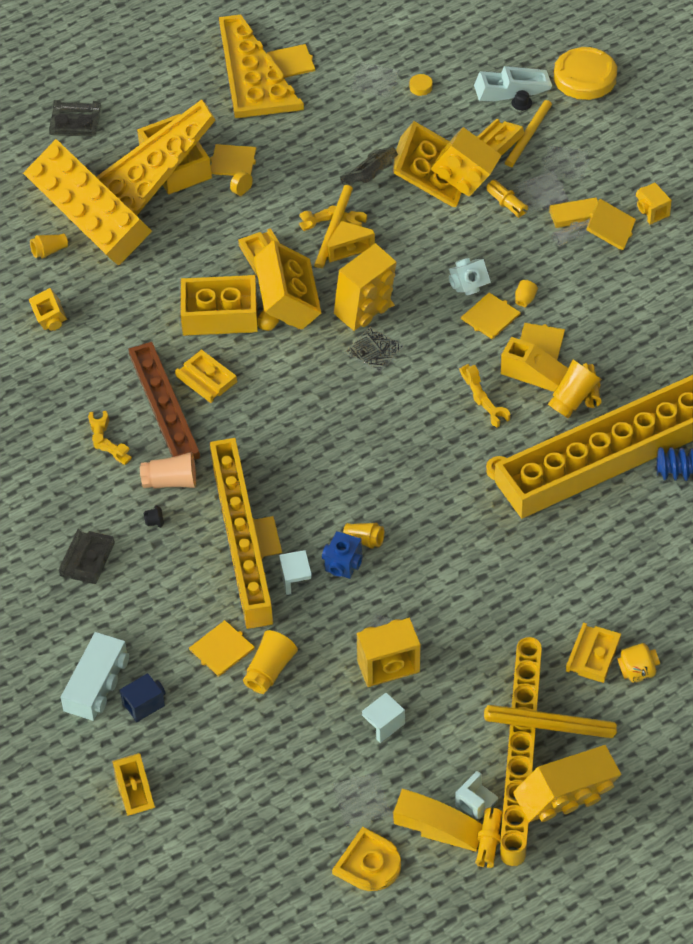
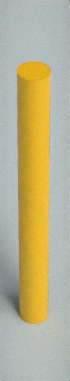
(529, 131)
(336, 219)

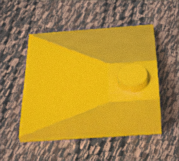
(416, 155)

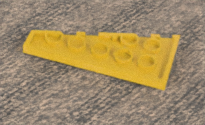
(253, 76)
(147, 167)

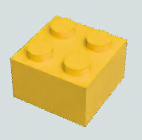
(466, 162)
(388, 652)

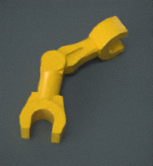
(310, 219)
(472, 378)
(98, 427)

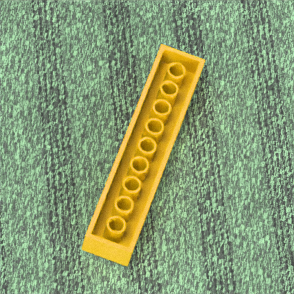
(597, 449)

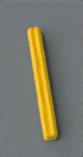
(550, 721)

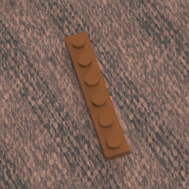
(163, 400)

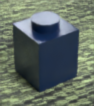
(143, 697)

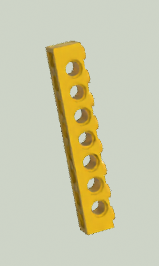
(241, 534)

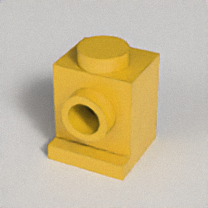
(653, 203)
(48, 310)

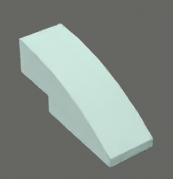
(504, 85)

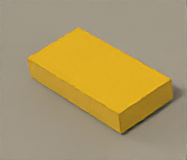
(569, 212)

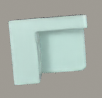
(294, 568)
(385, 716)
(474, 797)

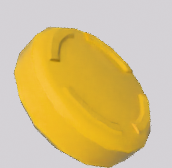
(585, 73)

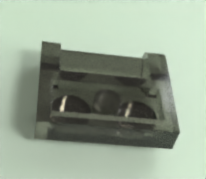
(75, 123)
(365, 172)

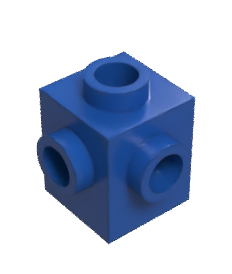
(343, 555)

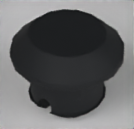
(521, 100)
(154, 517)

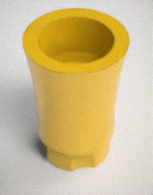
(573, 389)
(269, 661)

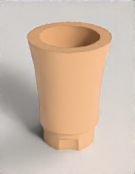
(169, 472)

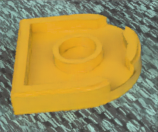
(369, 862)

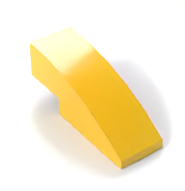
(436, 820)

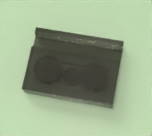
(86, 556)

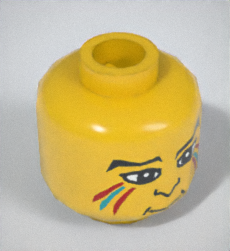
(638, 662)

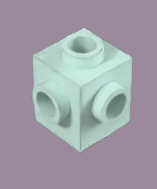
(469, 275)

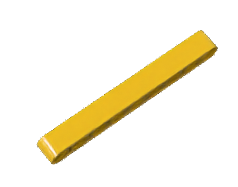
(520, 760)

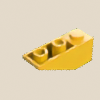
(531, 365)

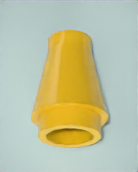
(46, 245)
(370, 533)

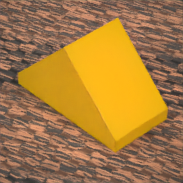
(349, 241)
(133, 784)

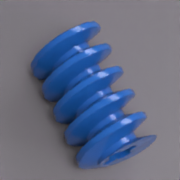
(674, 463)

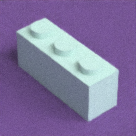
(95, 676)

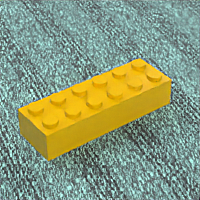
(87, 202)

